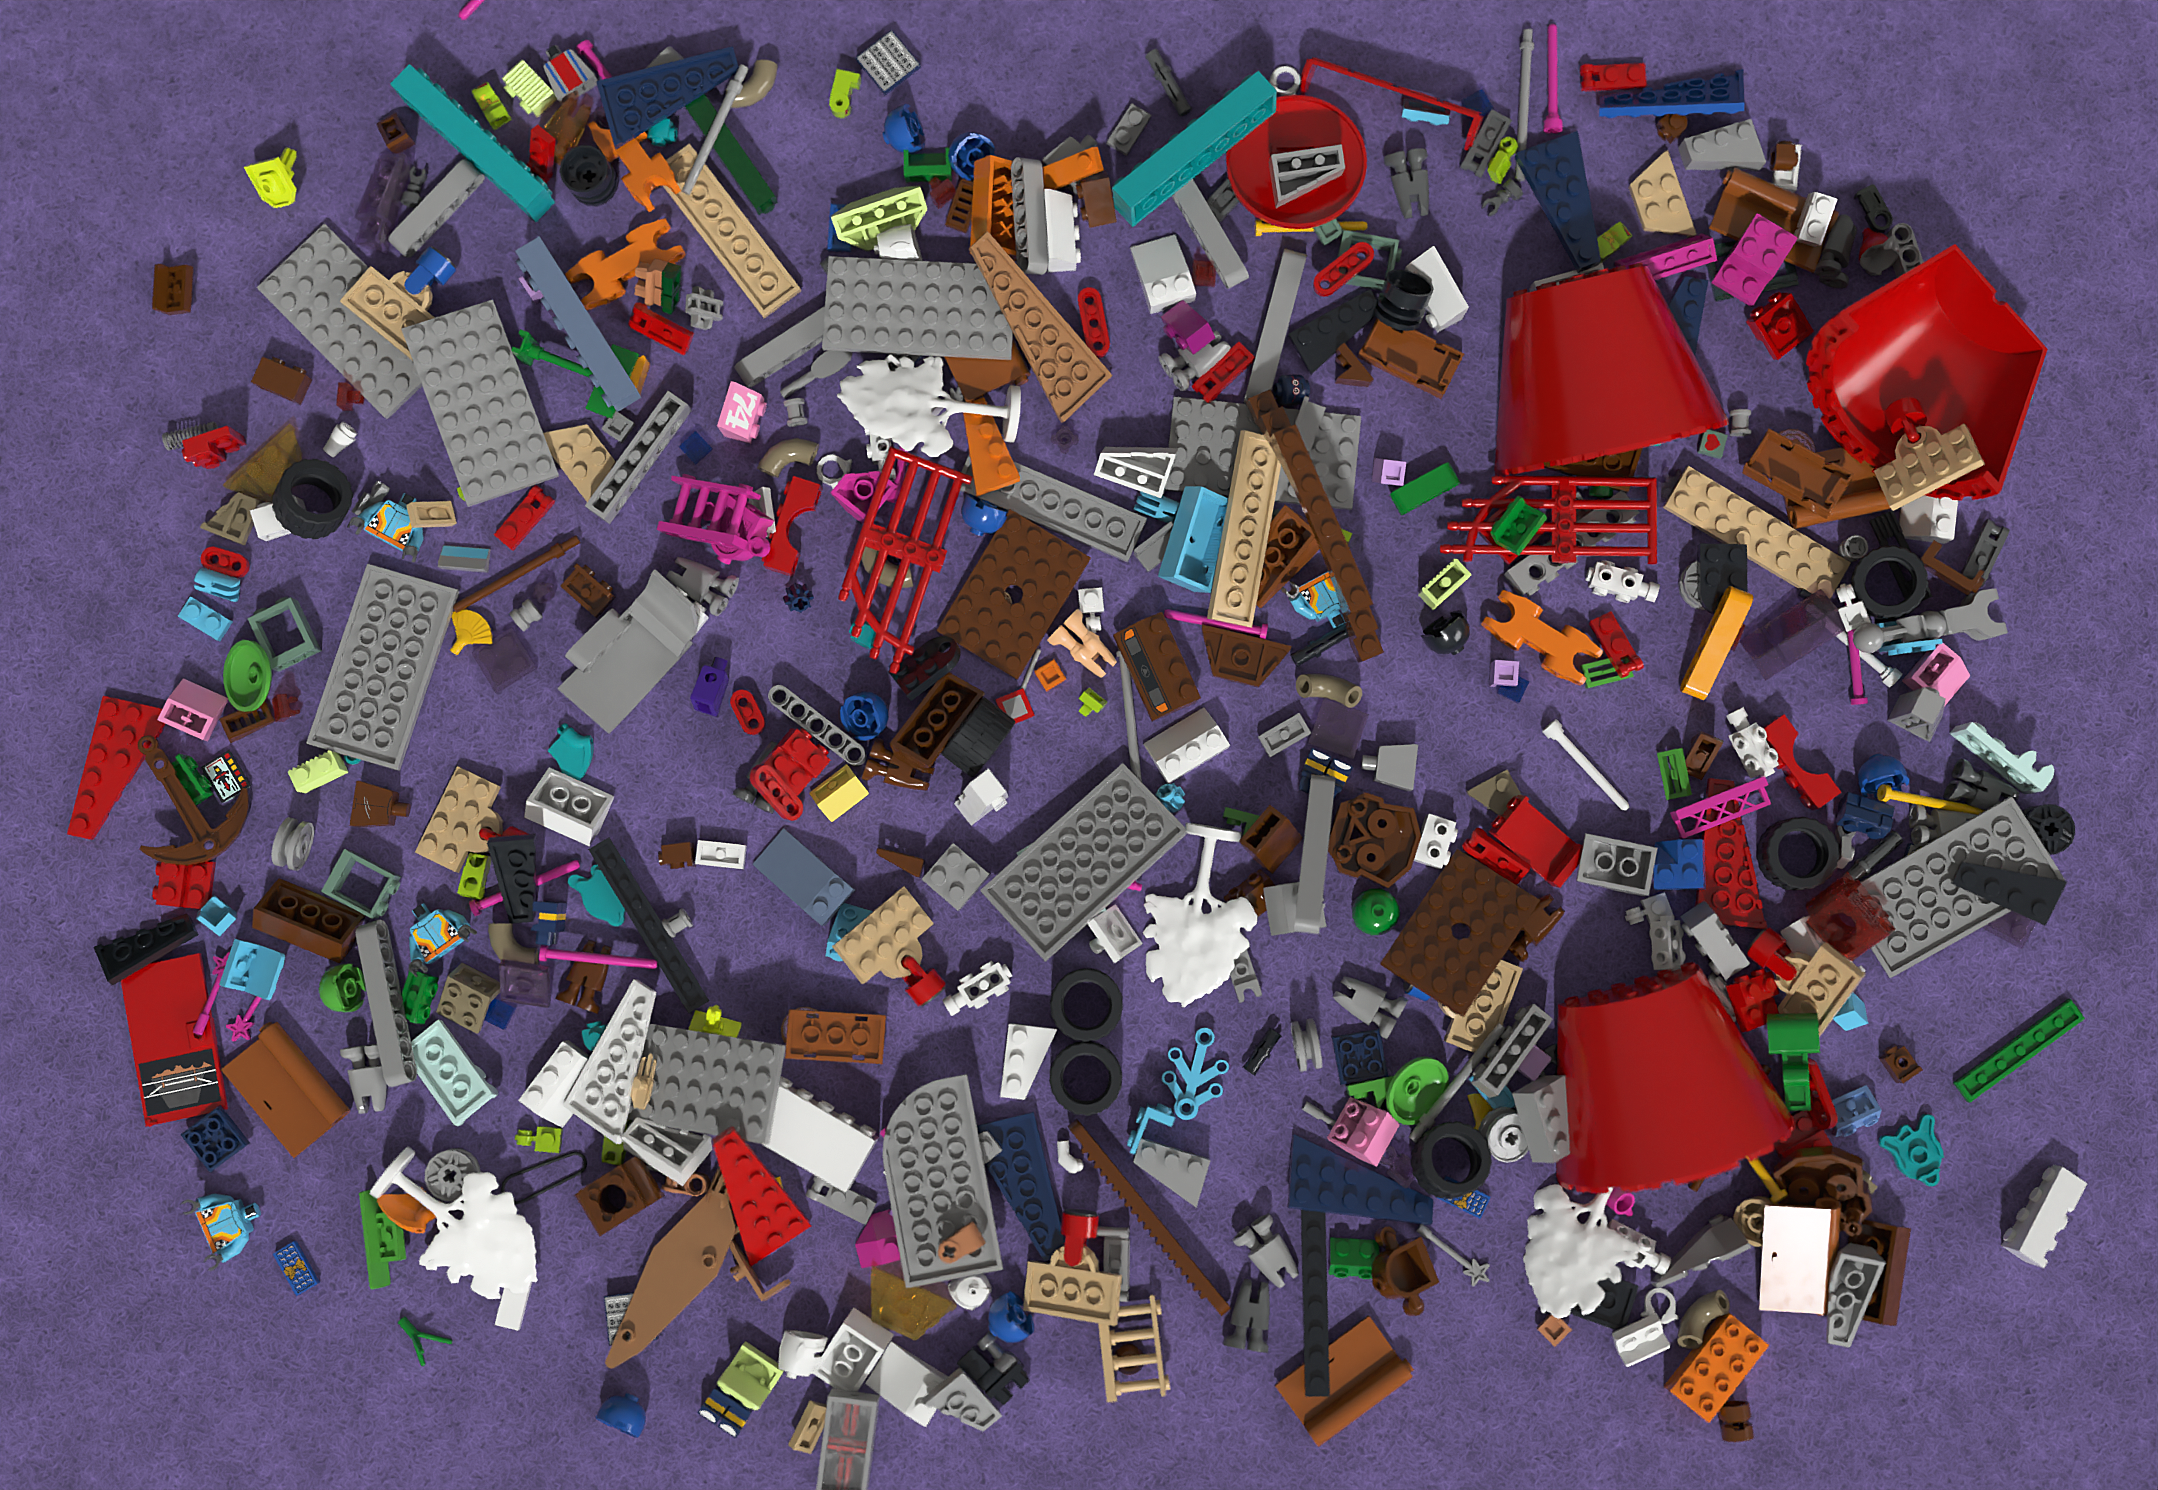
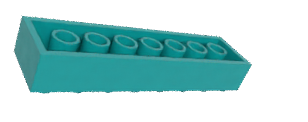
(473, 142)
(1194, 148)

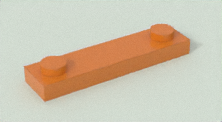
(1072, 168)

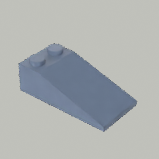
(803, 877)

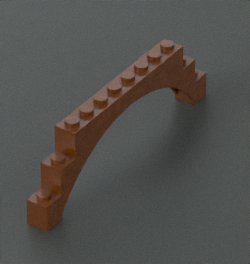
(1342, 568)

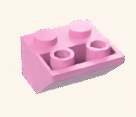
(1939, 670)
(193, 709)
(1363, 1131)

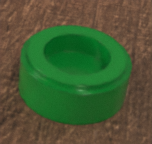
(1601, 491)

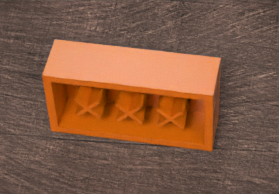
(993, 203)
(1717, 1367)

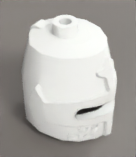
(898, 244)
(970, 1290)
(798, 1352)

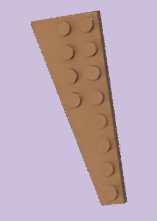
(1053, 349)

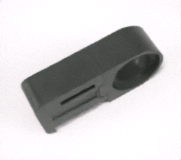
(1873, 206)

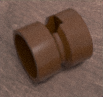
(1733, 1412)

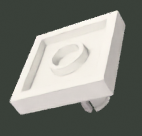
(1113, 934)

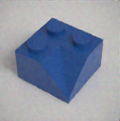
(1680, 865)

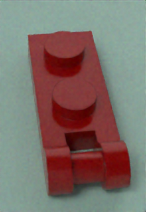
(1613, 77)
(541, 153)
(660, 329)
(1224, 372)
(524, 518)
(1615, 644)
(1496, 856)

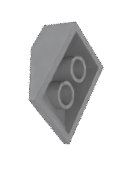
(1616, 865)

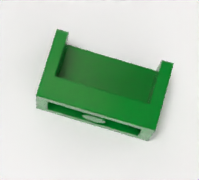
(927, 166)

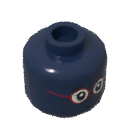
(1291, 389)

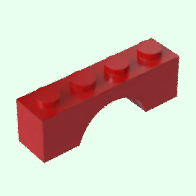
(800, 498)
(1814, 788)

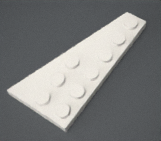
(605, 1083)

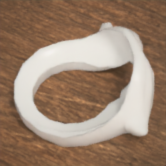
(1292, 91)
(845, 466)
(1648, 1309)

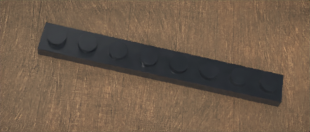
(648, 925)
(1315, 1304)

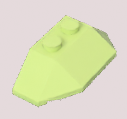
(866, 218)

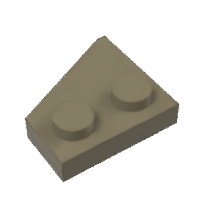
(234, 519)
(1495, 792)

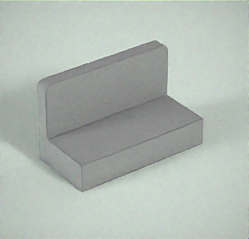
(1309, 421)
(1153, 549)

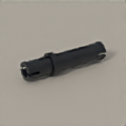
(1300, 656)

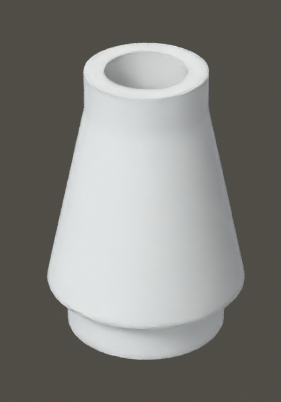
(340, 438)

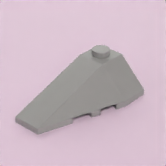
(1714, 1241)
(1850, 1291)

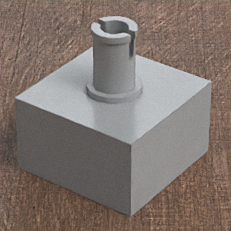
(1281, 908)

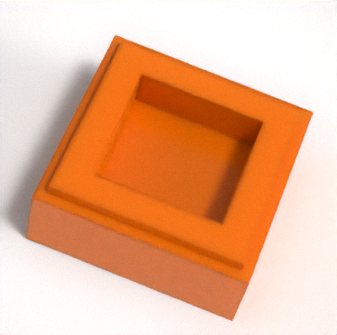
(1050, 675)

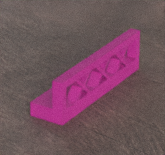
(1675, 256)
(1717, 799)

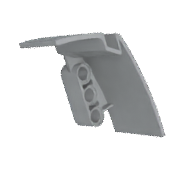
(629, 653)

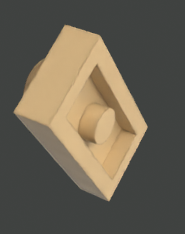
(431, 514)
(809, 1427)

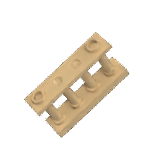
(1112, 1363)

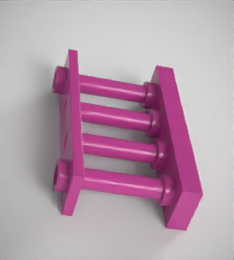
(712, 533)

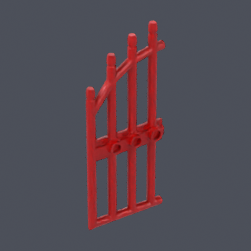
(1563, 524)
(904, 547)

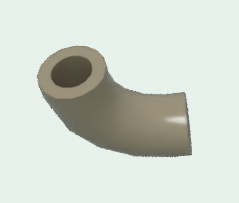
(757, 85)
(786, 452)
(889, 571)
(1329, 687)
(507, 948)
(1699, 1316)

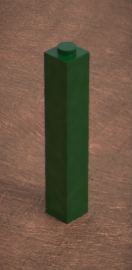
(733, 157)

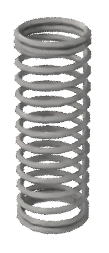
(168, 436)

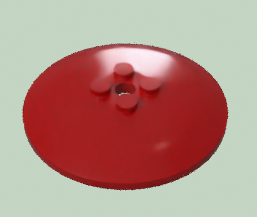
(1296, 126)

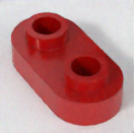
(226, 562)
(748, 712)

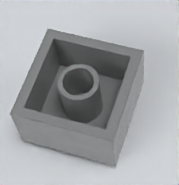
(956, 877)

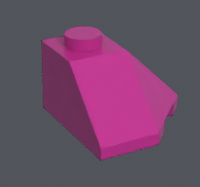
(856, 492)
(878, 1241)

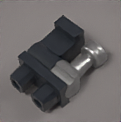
(995, 1375)

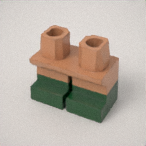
(661, 284)

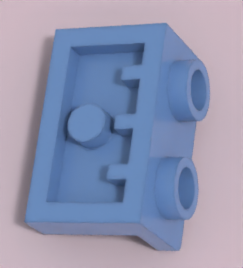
(1855, 1110)

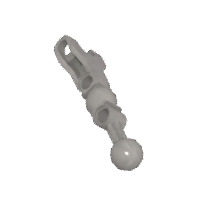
(1930, 625)

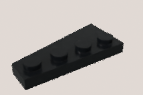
(1321, 337)
(516, 874)
(2019, 892)
(137, 951)

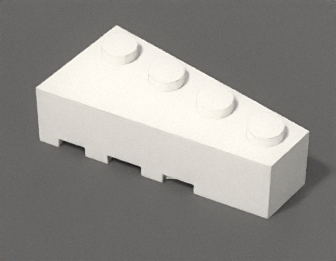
(2044, 1216)

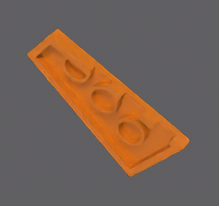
(988, 453)

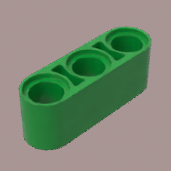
(1424, 488)

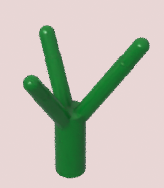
(413, 1333)

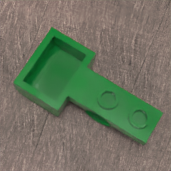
(1794, 1037)

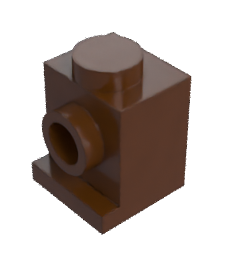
(677, 855)
(1890, 1061)

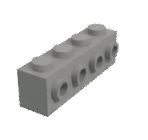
(1511, 1050)

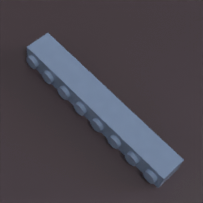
(578, 325)

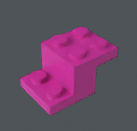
(1754, 260)

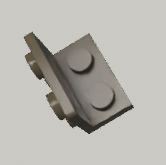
(467, 997)

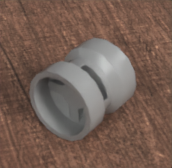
(1856, 545)
(526, 615)

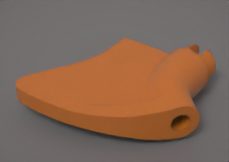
(406, 1211)

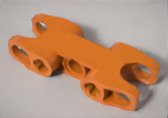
(644, 172)
(614, 270)
(1528, 629)

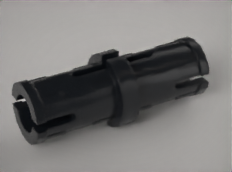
(1261, 1051)

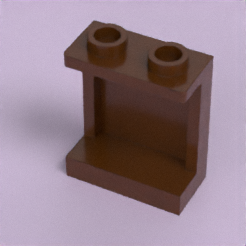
(1948, 574)

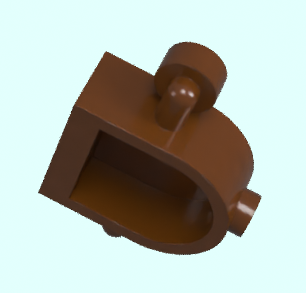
(1403, 1270)

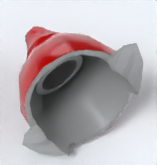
(1877, 252)

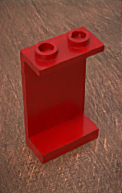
(1537, 841)

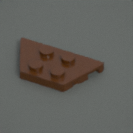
(1241, 656)

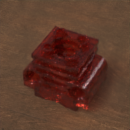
(1852, 899)

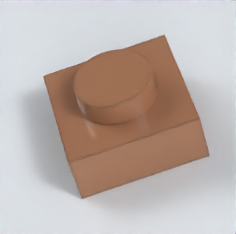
(1553, 1329)

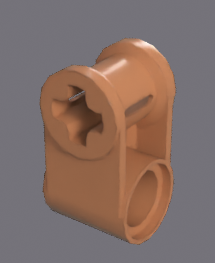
(672, 1186)
(964, 1240)

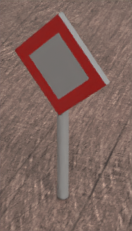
(1017, 703)

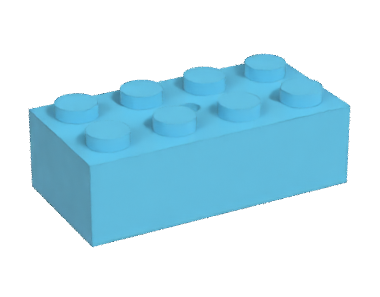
(1198, 518)

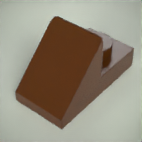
(395, 134)
(1356, 373)
(1701, 754)

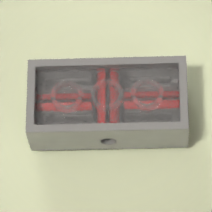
(848, 1440)

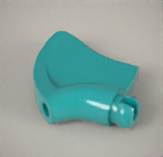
(572, 752)

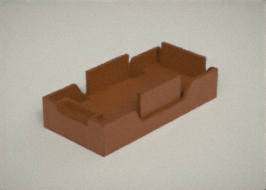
(1411, 357)
(1797, 473)
(835, 1036)

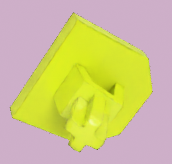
(273, 178)
(713, 1023)

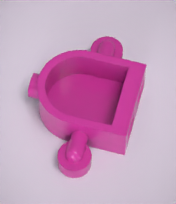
(752, 528)

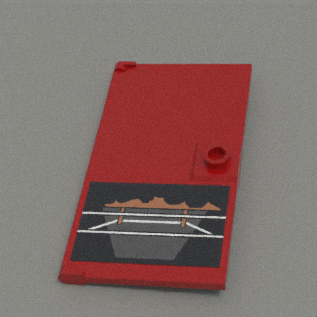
(174, 1066)

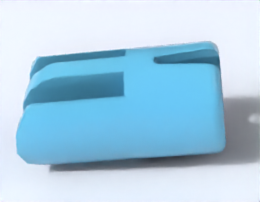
(1159, 508)
(217, 584)

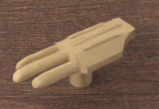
(643, 1085)

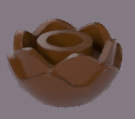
(1129, 1350)

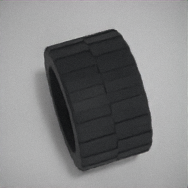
(323, 476)
(1902, 556)
(978, 737)
(1825, 846)
(1091, 1033)
(1079, 1106)
(1477, 1150)

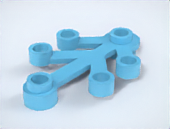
(1194, 1078)

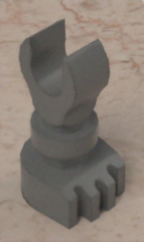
(1510, 190)
(411, 197)

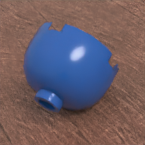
(903, 130)
(966, 150)
(982, 515)
(864, 715)
(1881, 770)
(1008, 1319)
(623, 1414)

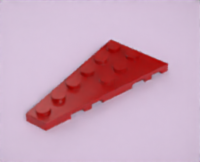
(111, 761)
(1729, 867)
(760, 1204)

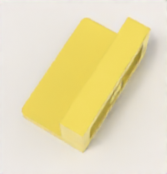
(839, 793)

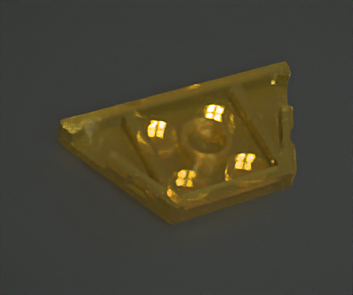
(263, 471)
(902, 1308)

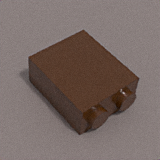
(1270, 839)

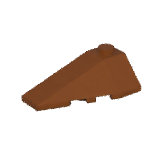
(1287, 551)

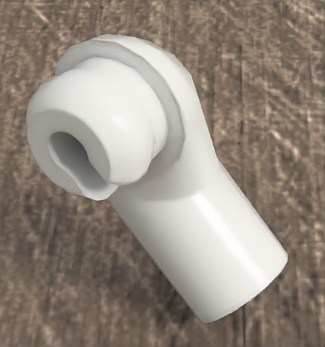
(1066, 1160)

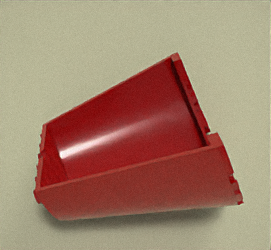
(1933, 340)
(1596, 372)
(1660, 1086)

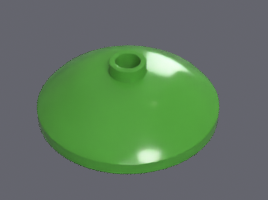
(247, 675)
(1416, 1089)

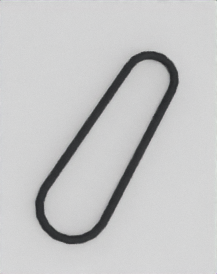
(543, 1164)

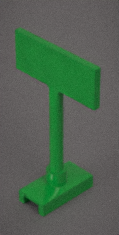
(532, 350)

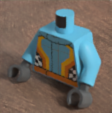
(391, 525)
(1316, 600)
(435, 936)
(224, 1224)

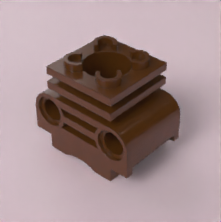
(640, 1193)

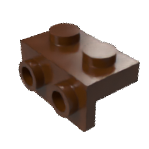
(172, 289)
(587, 590)
(1252, 891)

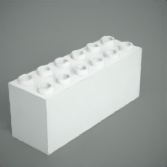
(819, 1137)

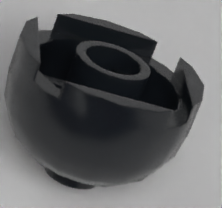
(1447, 634)

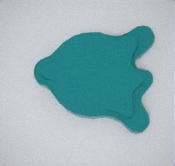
(599, 896)
(1916, 1151)

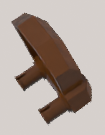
(1392, 845)
(1821, 1172)

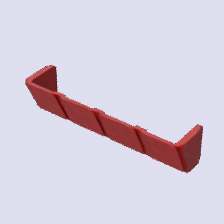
(1311, 65)

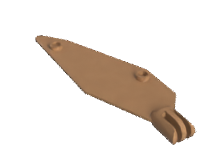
(677, 1271)

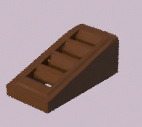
(962, 227)
(251, 728)
(909, 863)

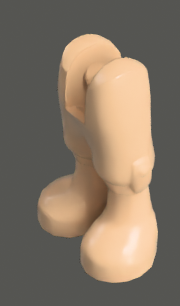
(1086, 652)

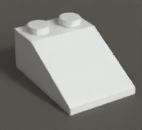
(1163, 273)
(853, 1352)
(905, 1381)

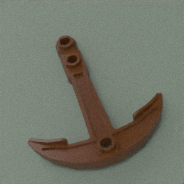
(200, 830)

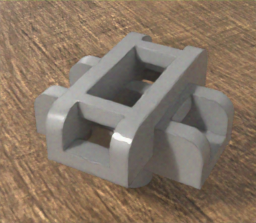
(703, 310)

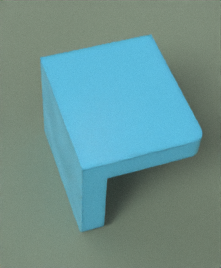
(216, 915)
(1852, 1013)

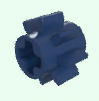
(798, 597)

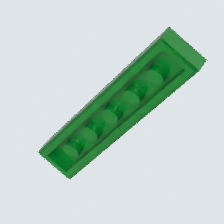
(2018, 1050)

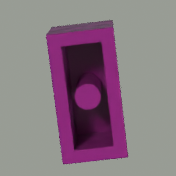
(1187, 327)

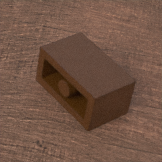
(1097, 200)
(282, 380)

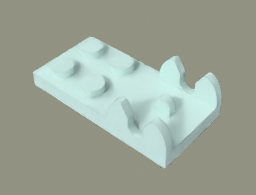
(2012, 767)
(450, 1073)

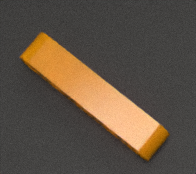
(1716, 642)

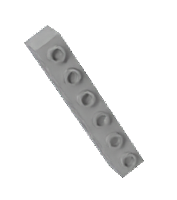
(638, 457)
(1519, 574)

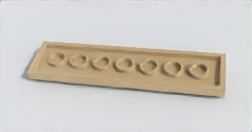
(731, 236)
(1245, 531)
(1768, 540)

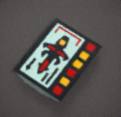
(225, 776)

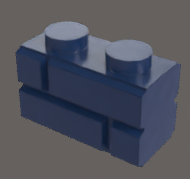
(1865, 815)

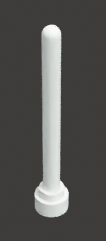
(1888, 674)
(1555, 731)

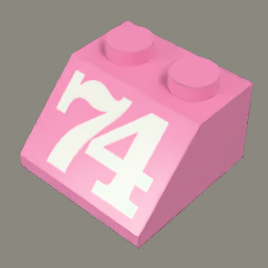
(741, 413)

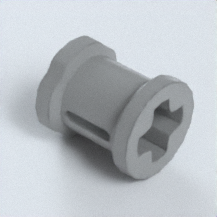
(795, 412)
(1740, 422)
(677, 923)

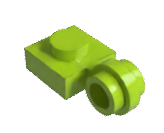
(1501, 162)
(547, 1139)

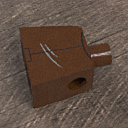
(376, 806)

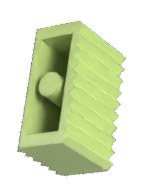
(529, 88)
(1444, 584)
(317, 771)

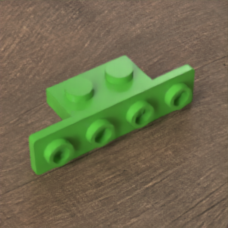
(382, 1241)

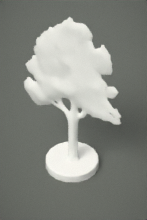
(901, 403)
(1193, 946)
(486, 1243)
(1571, 1257)

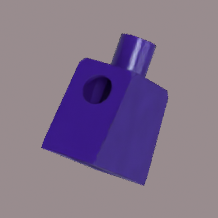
(707, 695)

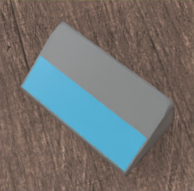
(464, 559)

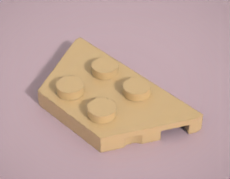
(1661, 200)
(580, 457)

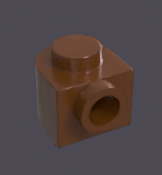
(1671, 127)
(1783, 156)

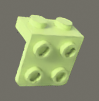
(750, 1376)

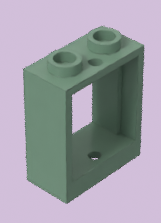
(1382, 243)
(296, 654)
(340, 873)

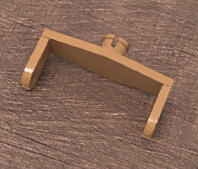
(744, 1269)

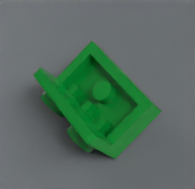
(1517, 526)
(195, 784)
(418, 996)
(1352, 1257)

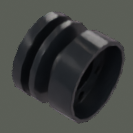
(580, 167)
(1403, 300)
(2058, 822)

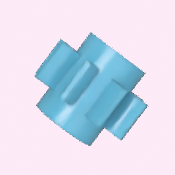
(1171, 797)

